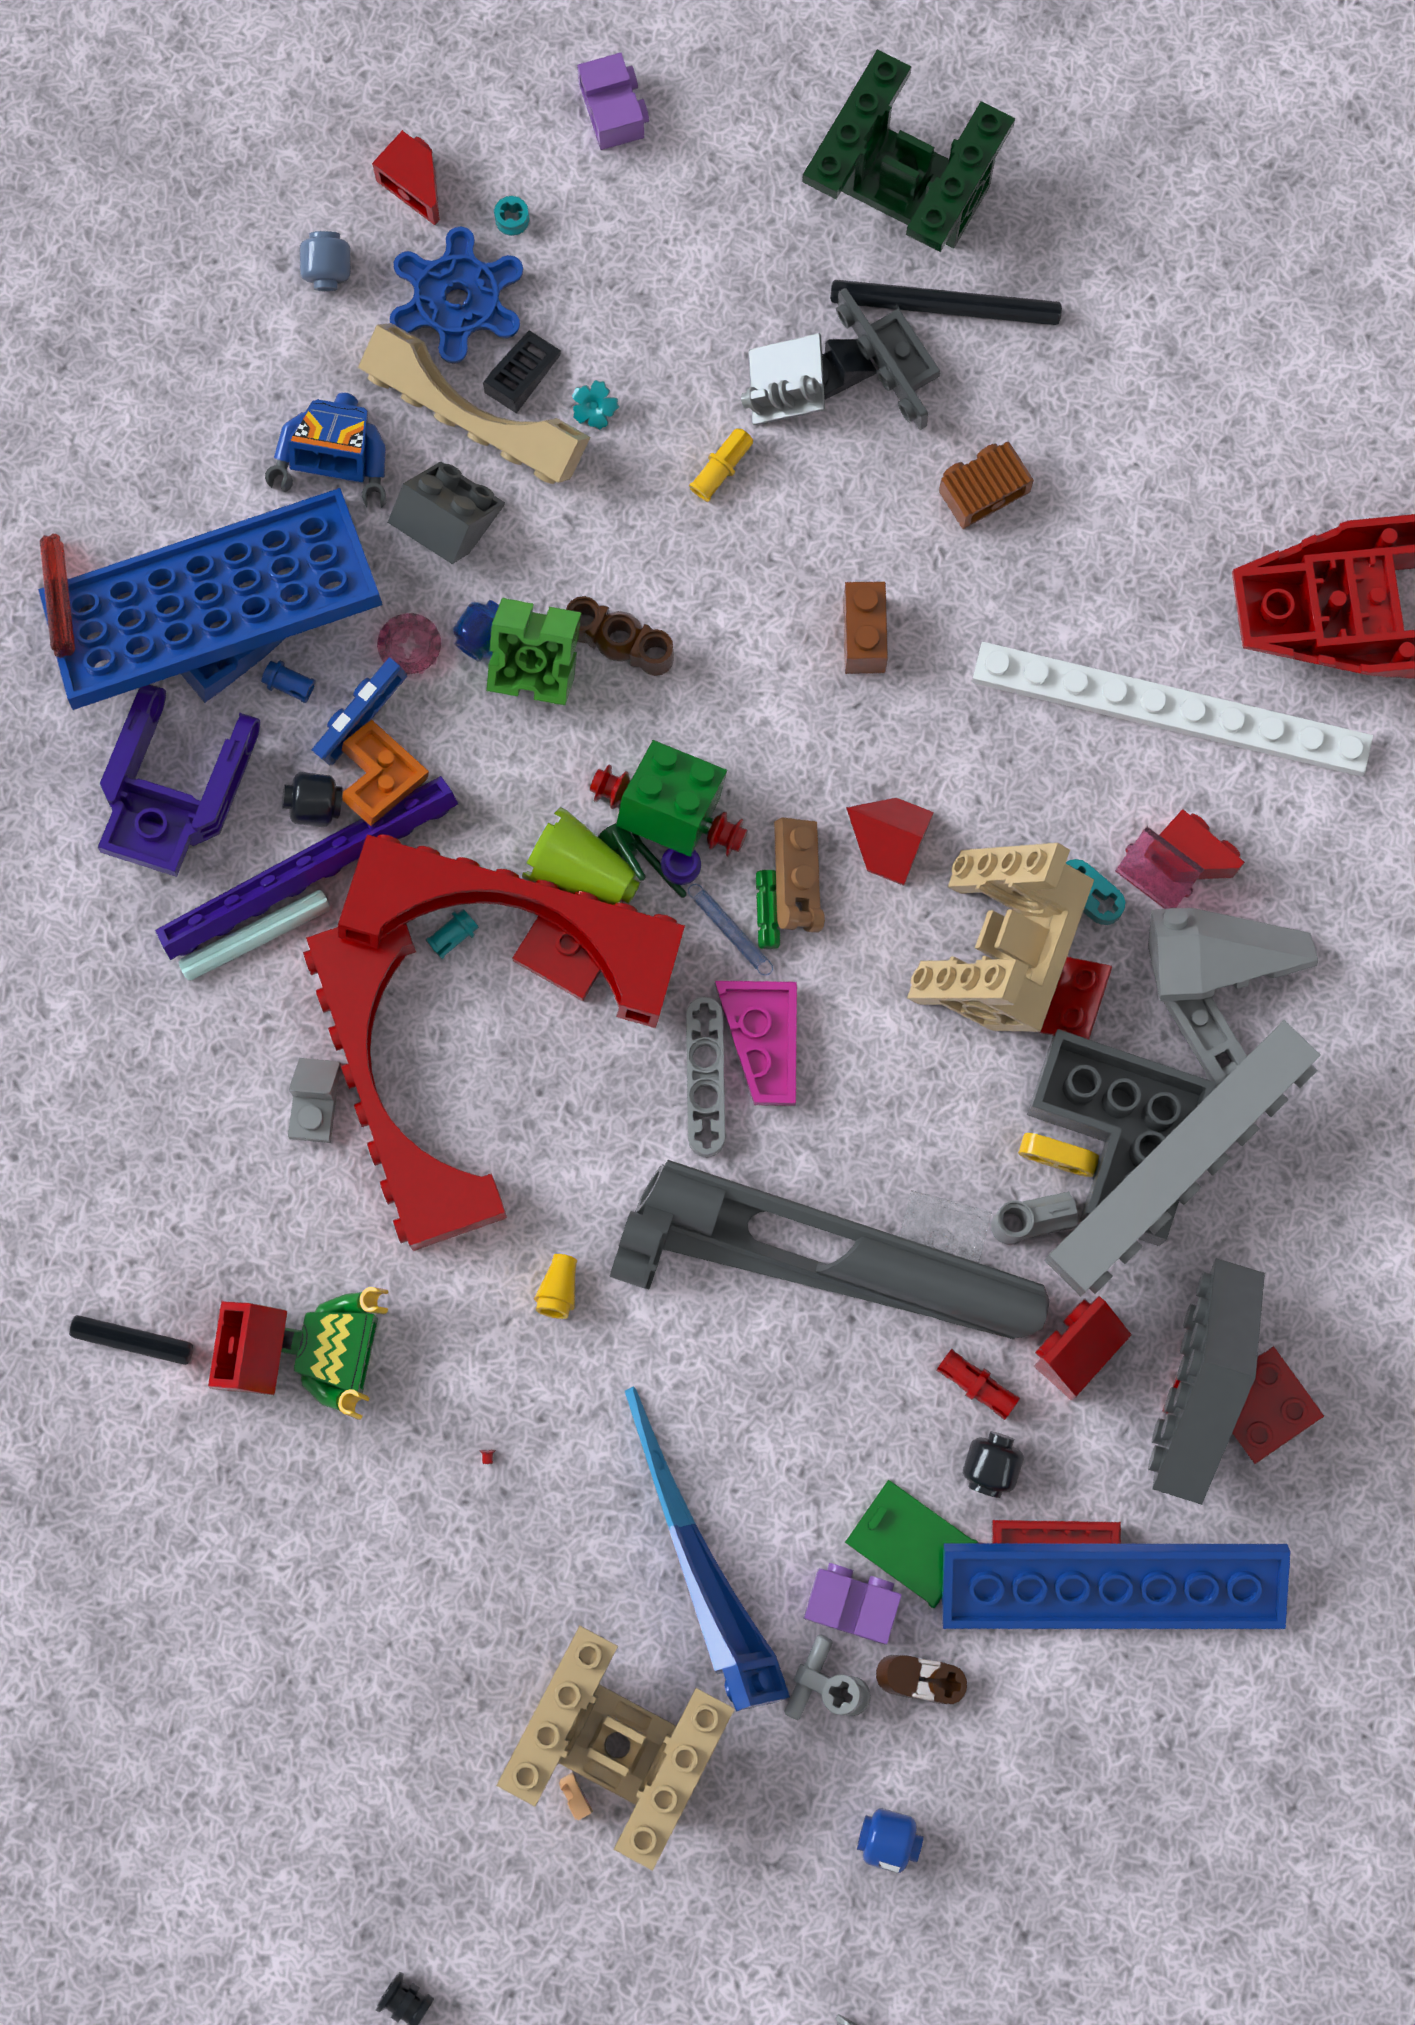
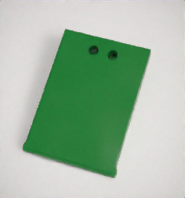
(906, 1541)

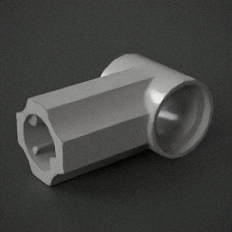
(1037, 1216)

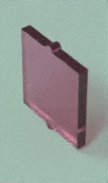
(1159, 869)

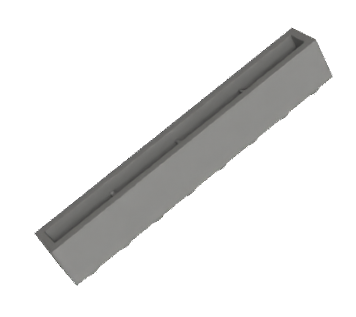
(1182, 1158)

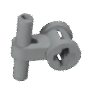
(810, 1678)

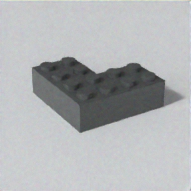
(1117, 1101)
(1214, 1379)

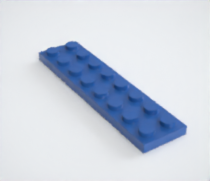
(1114, 1586)

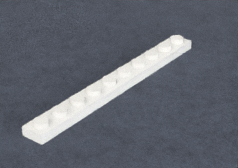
(1172, 709)

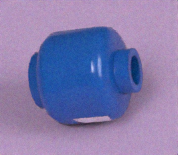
(889, 1840)

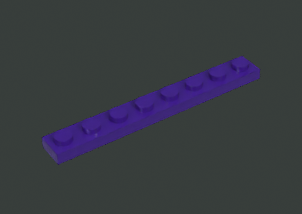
(300, 870)

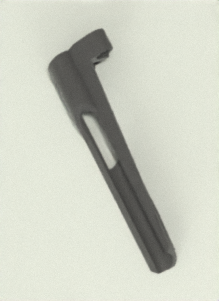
(709, 1220)

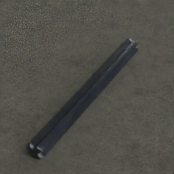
(950, 302)

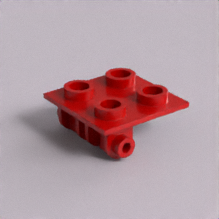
(1077, 998)
(1274, 1408)

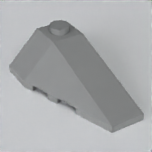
(1208, 950)

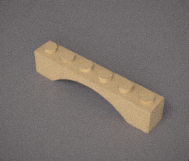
(405, 364)

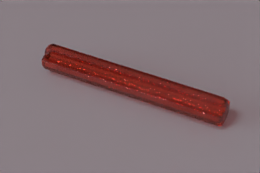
(57, 595)

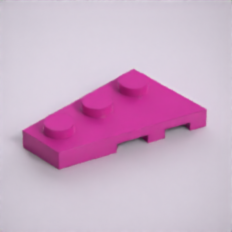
(764, 1035)

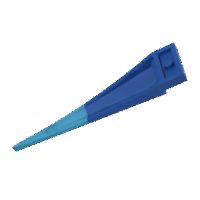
(730, 1635)

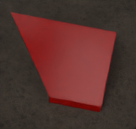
(889, 835)

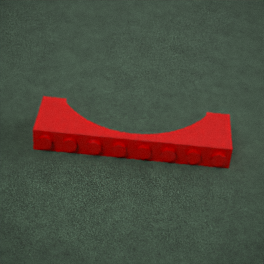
(405, 882)
(428, 1194)

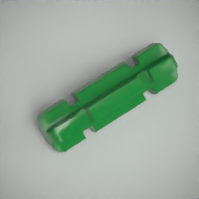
(767, 910)

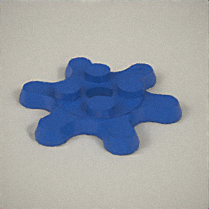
(460, 271)

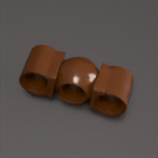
(634, 647)

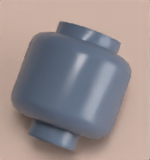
(325, 260)

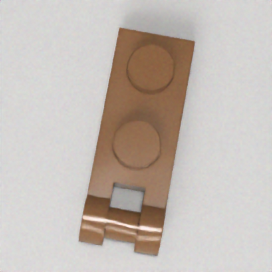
(797, 875)

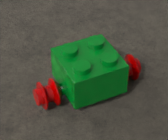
(671, 800)

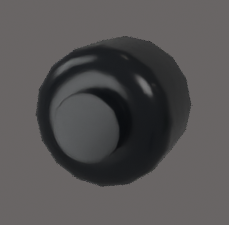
(312, 799)
(993, 1464)

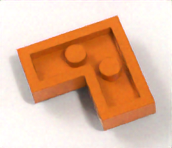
(388, 776)

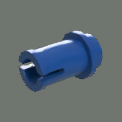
(287, 681)

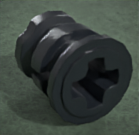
(404, 2001)

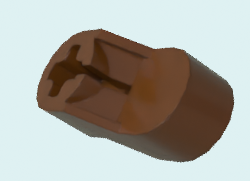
(941, 1683)

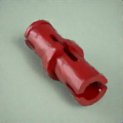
(978, 1384)

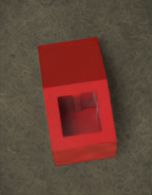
(1192, 837)

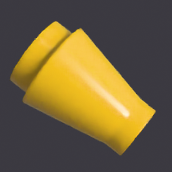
(557, 1289)

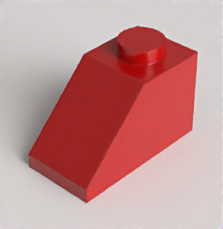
(409, 174)

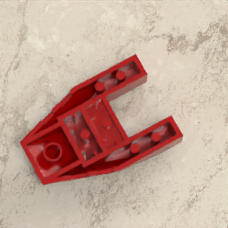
(1333, 599)

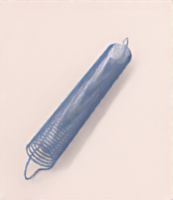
(737, 946)

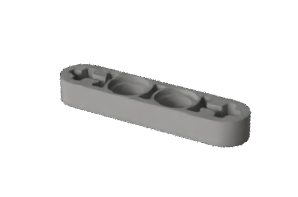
(701, 1077)

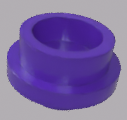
(679, 867)

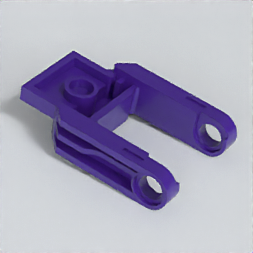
(157, 823)

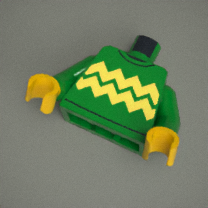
(336, 1348)

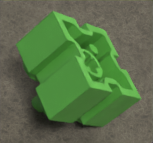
(533, 651)

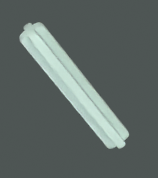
(254, 935)

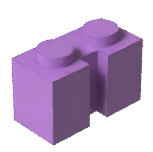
(610, 100)
(852, 1604)

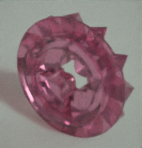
(398, 630)

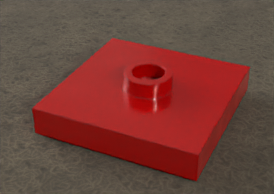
(557, 958)

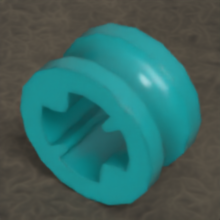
(510, 226)

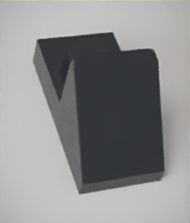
(844, 366)

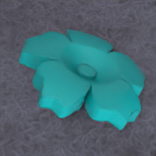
(594, 404)

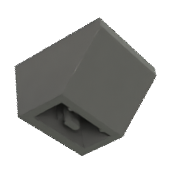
(445, 511)

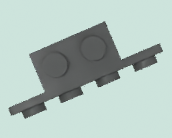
(897, 353)

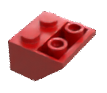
(247, 1348)
(1083, 1349)

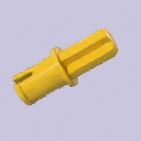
(721, 464)

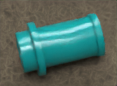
(452, 933)

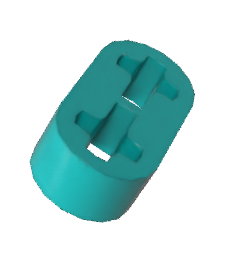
(1104, 890)

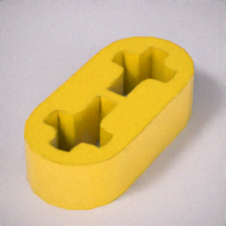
(1058, 1154)

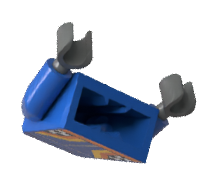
(332, 442)

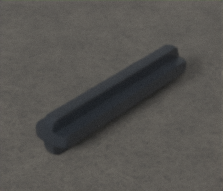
(131, 1339)

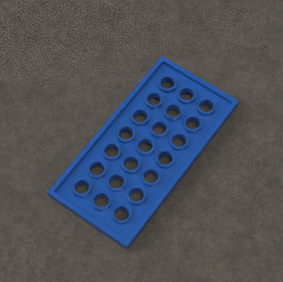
(232, 604)

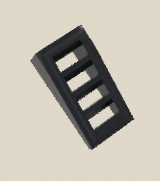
(512, 398)

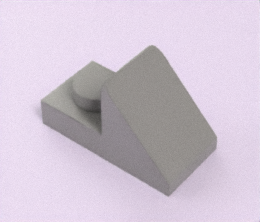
(314, 1099)

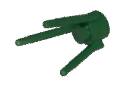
(625, 845)

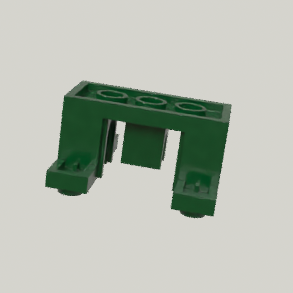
(901, 171)

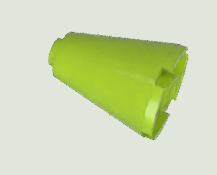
(580, 862)

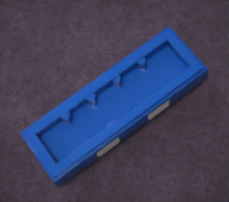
(368, 700)

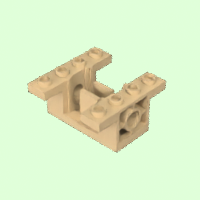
(1025, 944)
(573, 1730)

